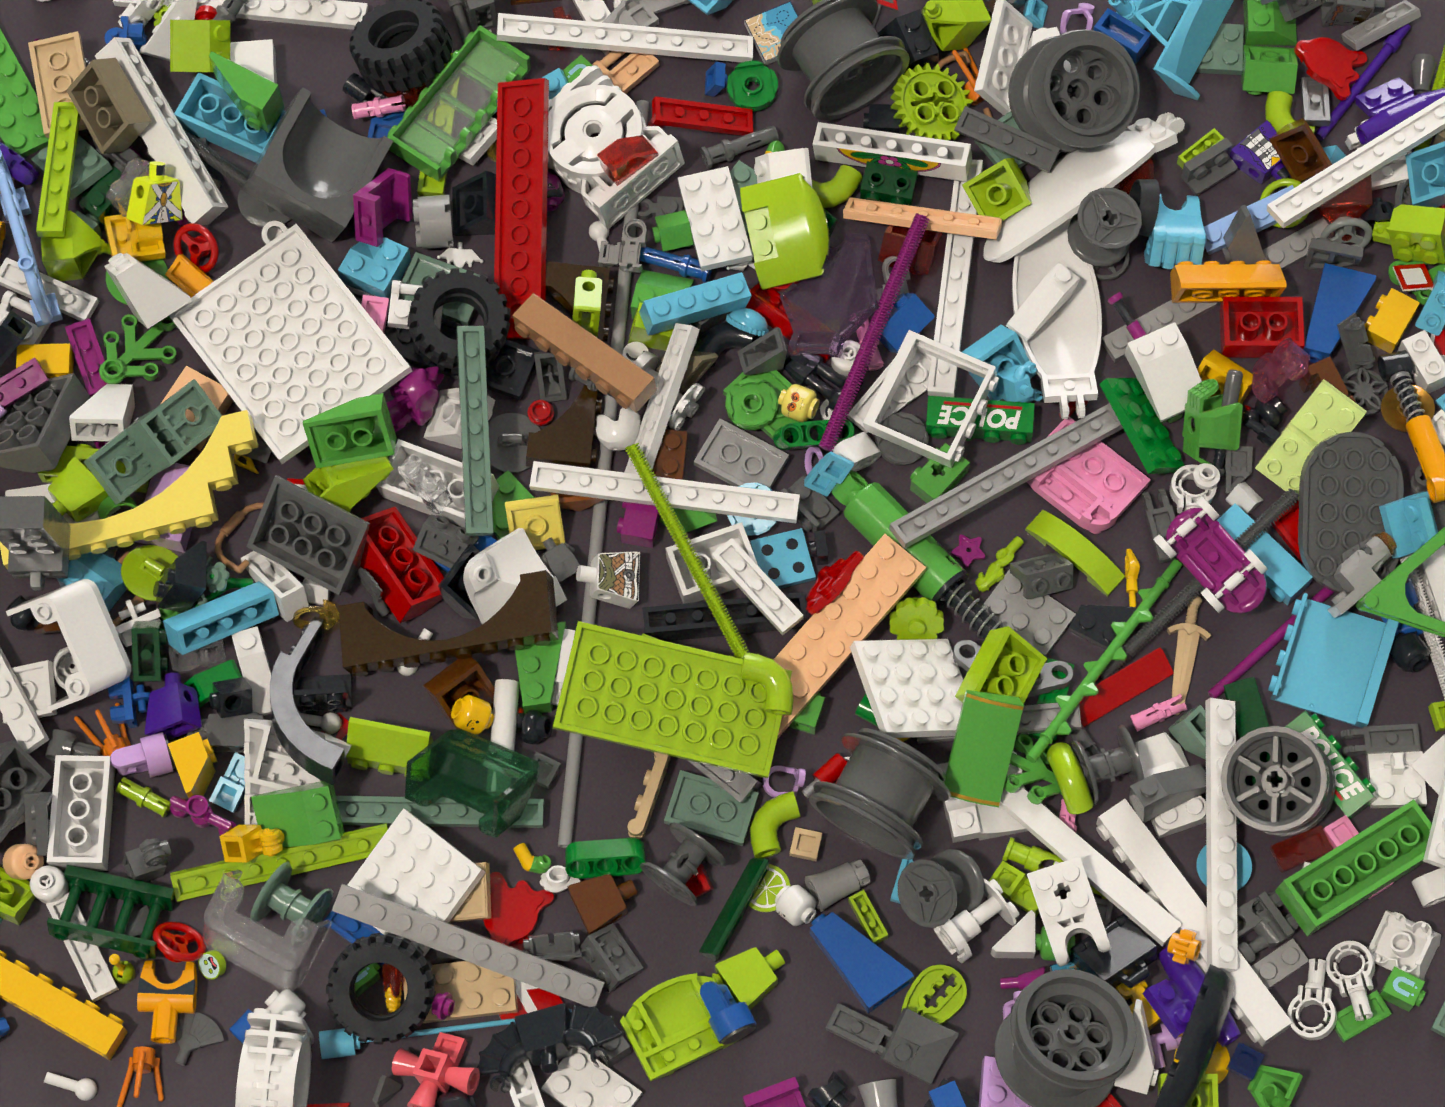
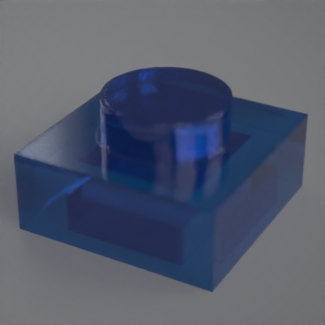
(1245, 1061)

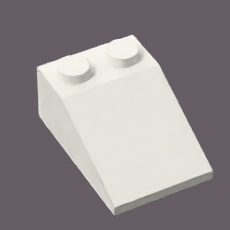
(1164, 369)

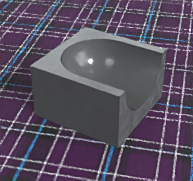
(314, 168)

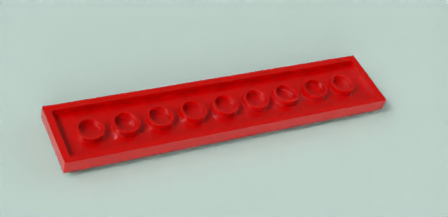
(521, 192)

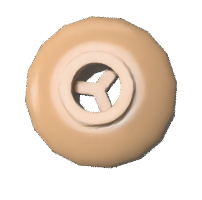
(22, 861)

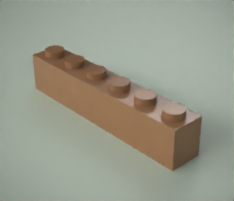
(584, 352)

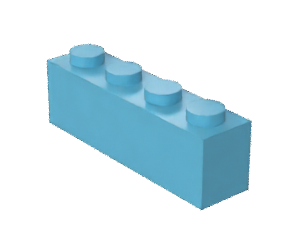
(695, 303)
(1284, 575)
(220, 617)

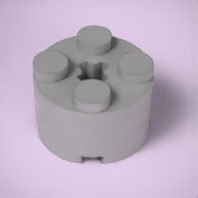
(434, 220)

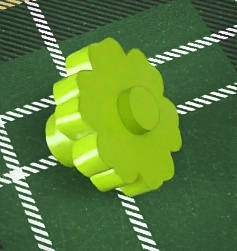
(916, 619)

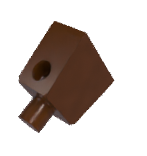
(601, 901)

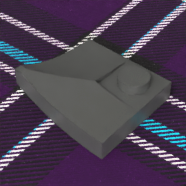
(1325, 251)
(918, 1045)

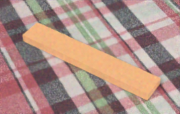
(939, 221)

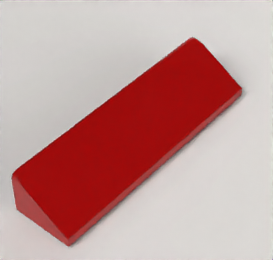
(770, 306)
(1125, 685)

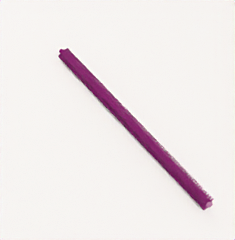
(871, 335)

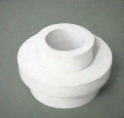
(1206, 482)

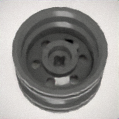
(1311, 801)

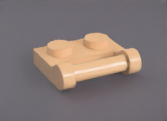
(630, 70)

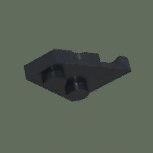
(1095, 622)

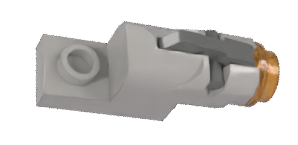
(1359, 569)

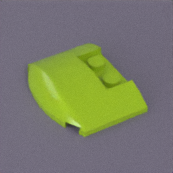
(785, 230)
(671, 1025)

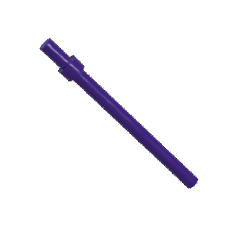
(1390, 45)

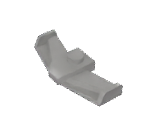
(640, 12)

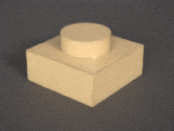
(805, 844)

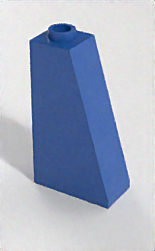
(1337, 297)
(861, 964)

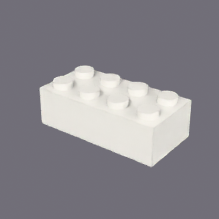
(447, 469)
(81, 812)

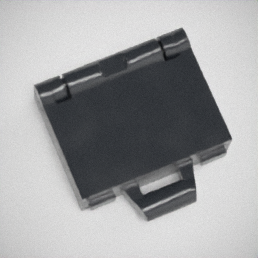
(1126, 960)

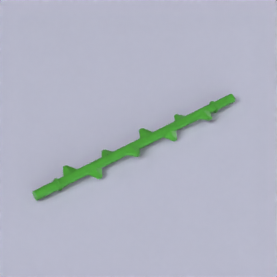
(1095, 668)

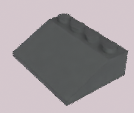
(39, 425)
(310, 536)

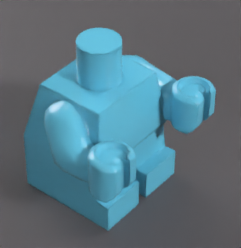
(1015, 384)

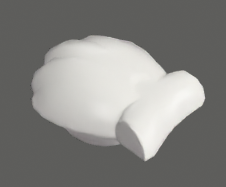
(557, 879)

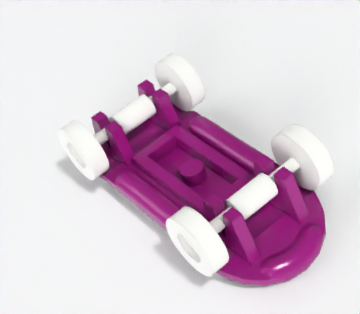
(1229, 574)

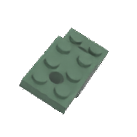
(154, 441)

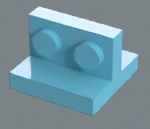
(1409, 522)

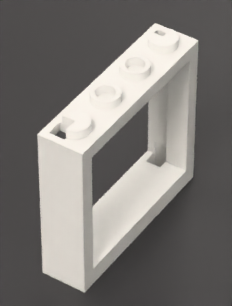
(912, 343)

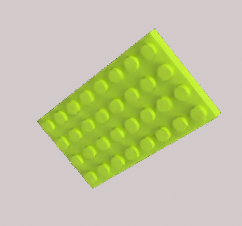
(666, 700)

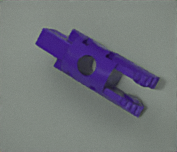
(18, 167)

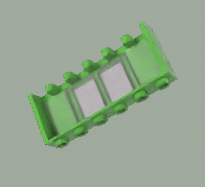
(457, 103)

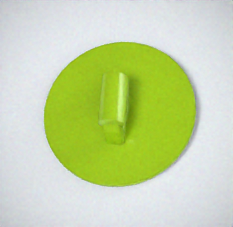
(145, 567)

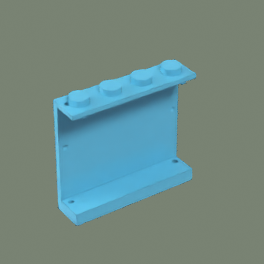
(1332, 662)

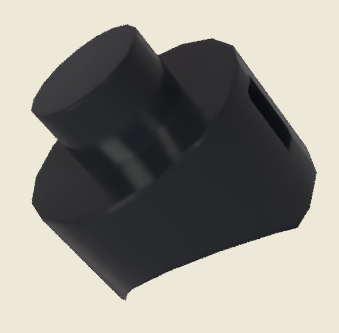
(1378, 212)
(831, 1094)

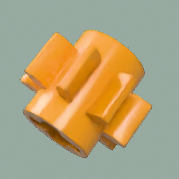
(1184, 946)

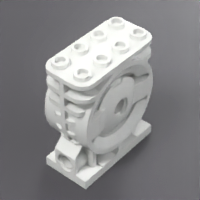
(597, 106)
(275, 1061)

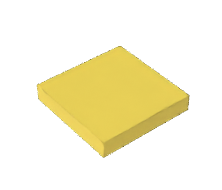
(539, 519)

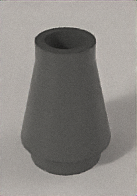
(1422, 72)

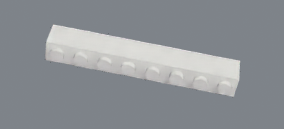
(166, 137)

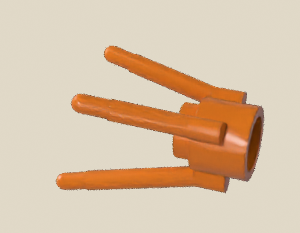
(970, 85)
(112, 742)
(141, 1063)

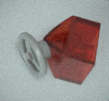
(1344, 212)

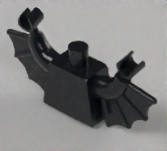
(544, 1039)

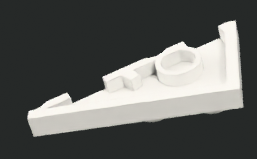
(159, 43)

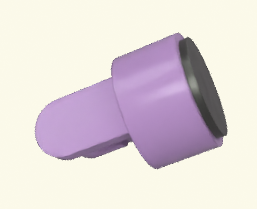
(149, 755)

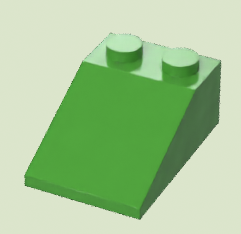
(252, 94)
(351, 432)
(303, 813)

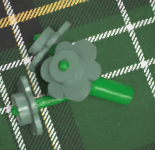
(218, 581)

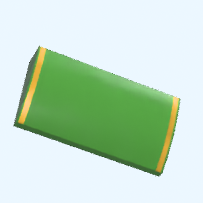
(983, 747)

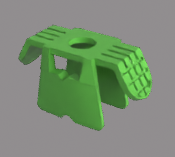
(1213, 424)

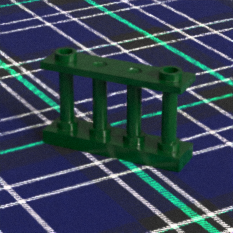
(117, 887)

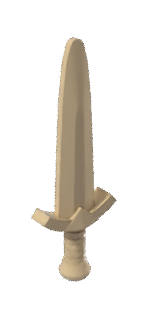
(1186, 648)

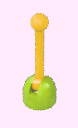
(123, 969)

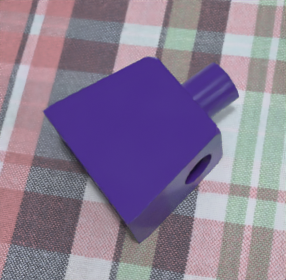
(173, 709)

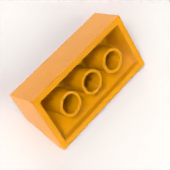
(1213, 281)

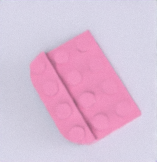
(1091, 485)

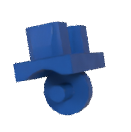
(130, 30)
(127, 712)

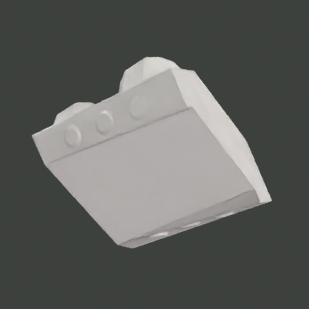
(1404, 944)

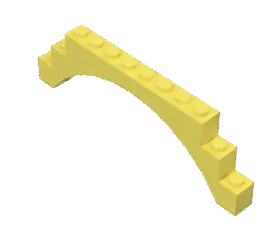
(181, 505)

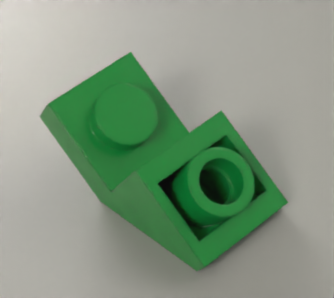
(203, 681)

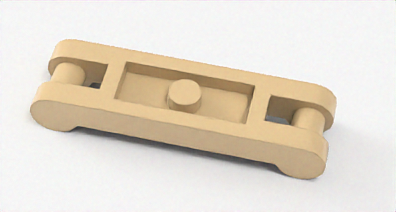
(645, 803)

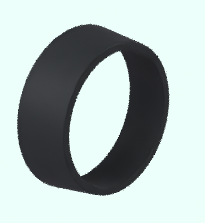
(1147, 196)

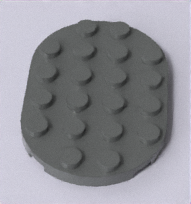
(1341, 499)

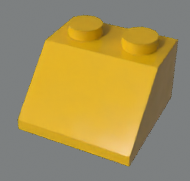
(1216, 367)
(194, 763)

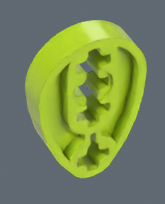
(923, 987)

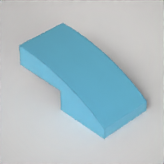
(827, 473)
(231, 787)

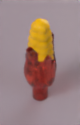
(393, 986)

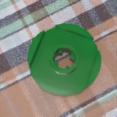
(763, 95)

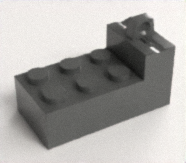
(35, 539)

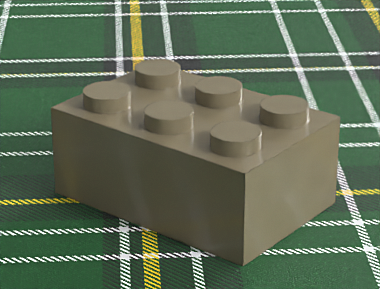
(108, 105)

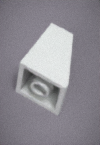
(144, 290)

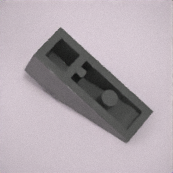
(1166, 791)

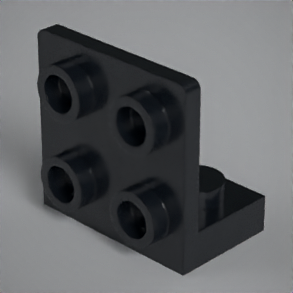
(324, 693)

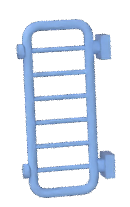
(15, 206)

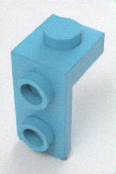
(1433, 313)

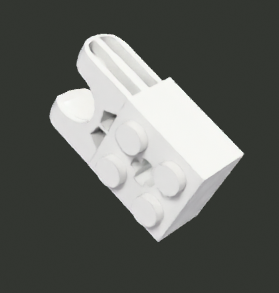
(1070, 915)

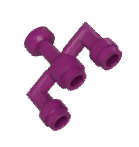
(200, 813)

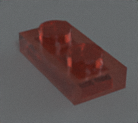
(1300, 849)

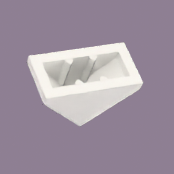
(1018, 941)

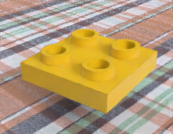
(137, 240)

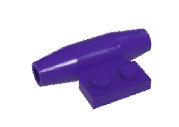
(1390, 106)
(1176, 997)

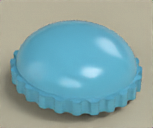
(748, 321)

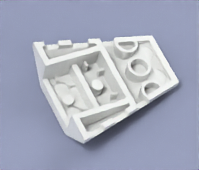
(269, 765)

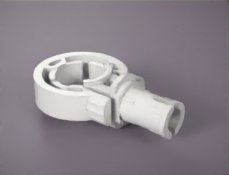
(1183, 498)
(1314, 985)
(1357, 992)

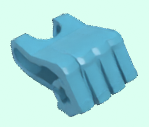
(1176, 235)

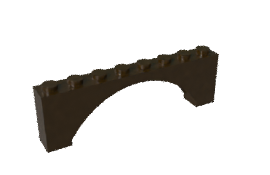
(570, 436)
(523, 620)

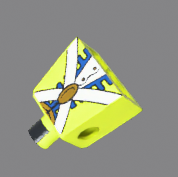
(155, 197)

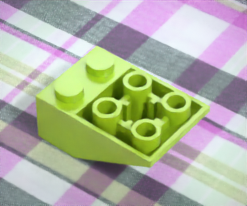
(348, 482)

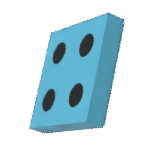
(784, 558)

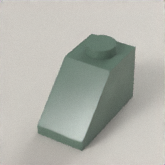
(1191, 731)

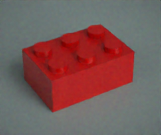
(1259, 324)

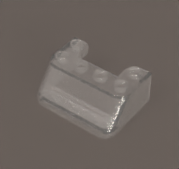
(253, 946)

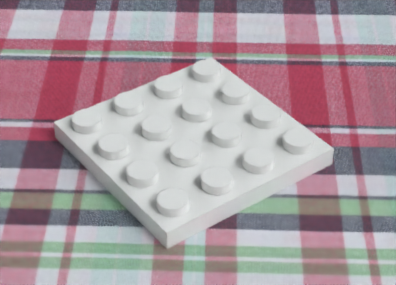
(910, 685)
(418, 871)

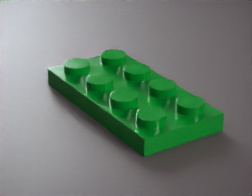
(1142, 425)

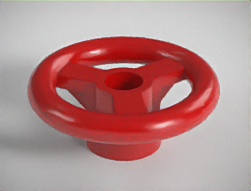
(198, 246)
(175, 946)

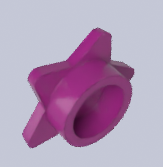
(968, 557)

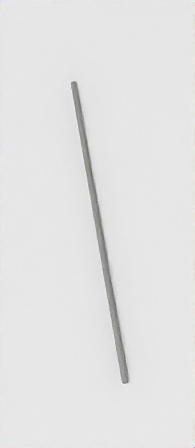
(597, 530)

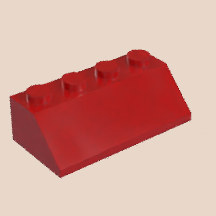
(404, 575)

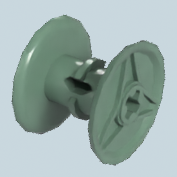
(288, 902)

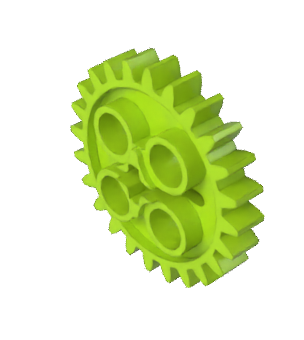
(931, 102)

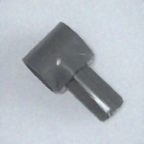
(67, 744)

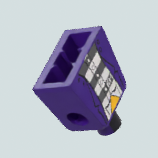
(1258, 157)

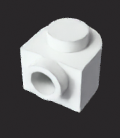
(272, 230)

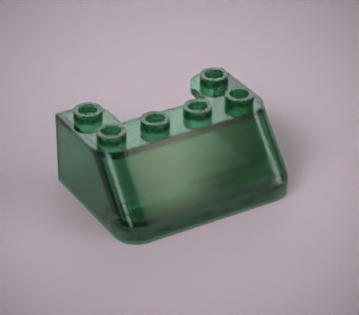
(474, 775)

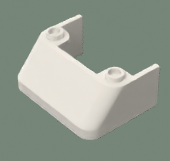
(88, 635)

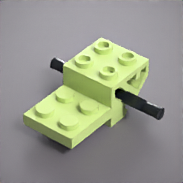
(1321, 416)

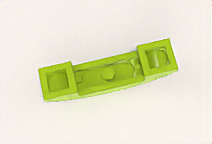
(1077, 549)

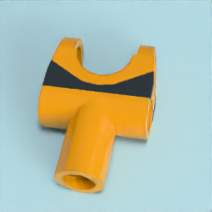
(167, 1000)

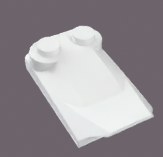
(1161, 755)

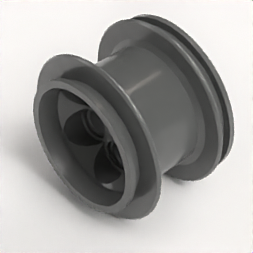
(841, 57)
(1114, 81)
(881, 792)
(1075, 1022)

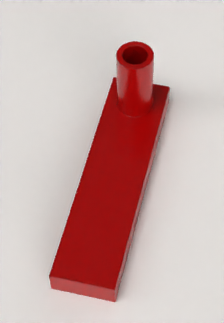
(701, 116)

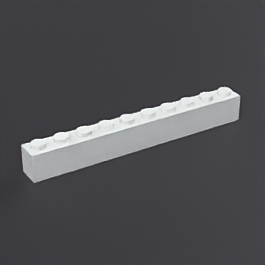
(1167, 886)

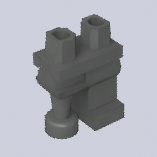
(1267, 921)

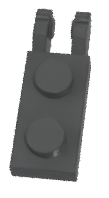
(1159, 521)
(1383, 739)
(858, 1029)

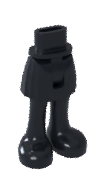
(805, 370)

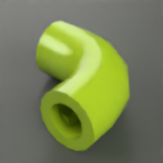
(1279, 109)
(839, 188)
(774, 680)
(1070, 778)
(768, 820)

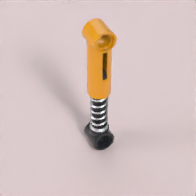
(1397, 370)

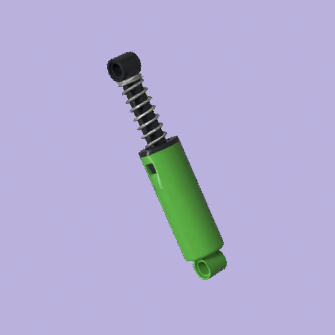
(872, 511)

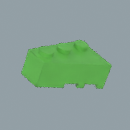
(538, 672)

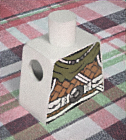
(613, 578)

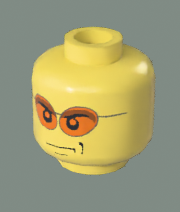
(798, 403)

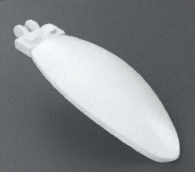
(1075, 175)
(1070, 340)

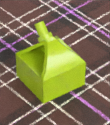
(955, 22)
(73, 254)

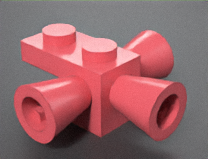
(437, 1070)

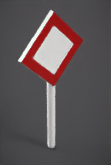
(1413, 277)

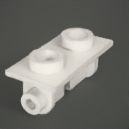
(142, 11)

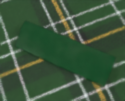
(1248, 713)
(734, 908)

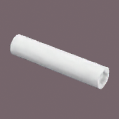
(505, 713)

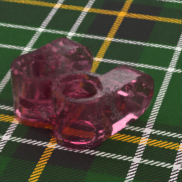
(1273, 369)

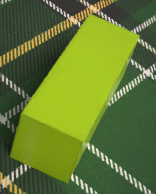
(1201, 145)
(868, 917)

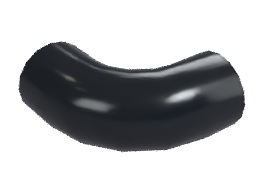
(722, 337)

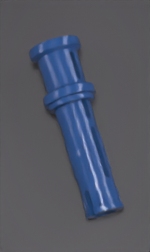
(684, 265)

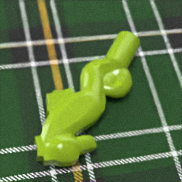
(995, 570)

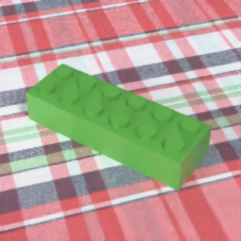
(1357, 868)

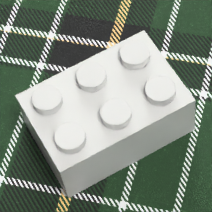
(705, 547)

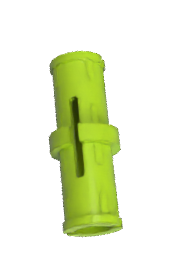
(143, 797)

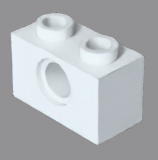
(1427, 364)

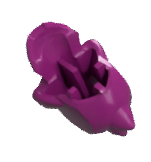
(414, 397)

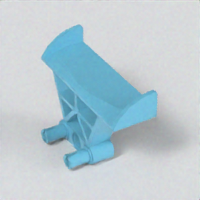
(1189, 39)

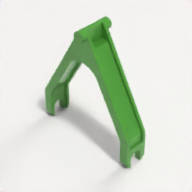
(1389, 596)

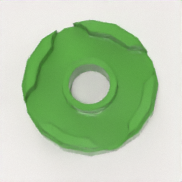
(751, 418)

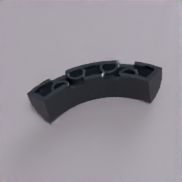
(1198, 1040)

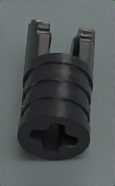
(359, 90)

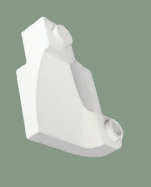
(501, 573)
(979, 821)

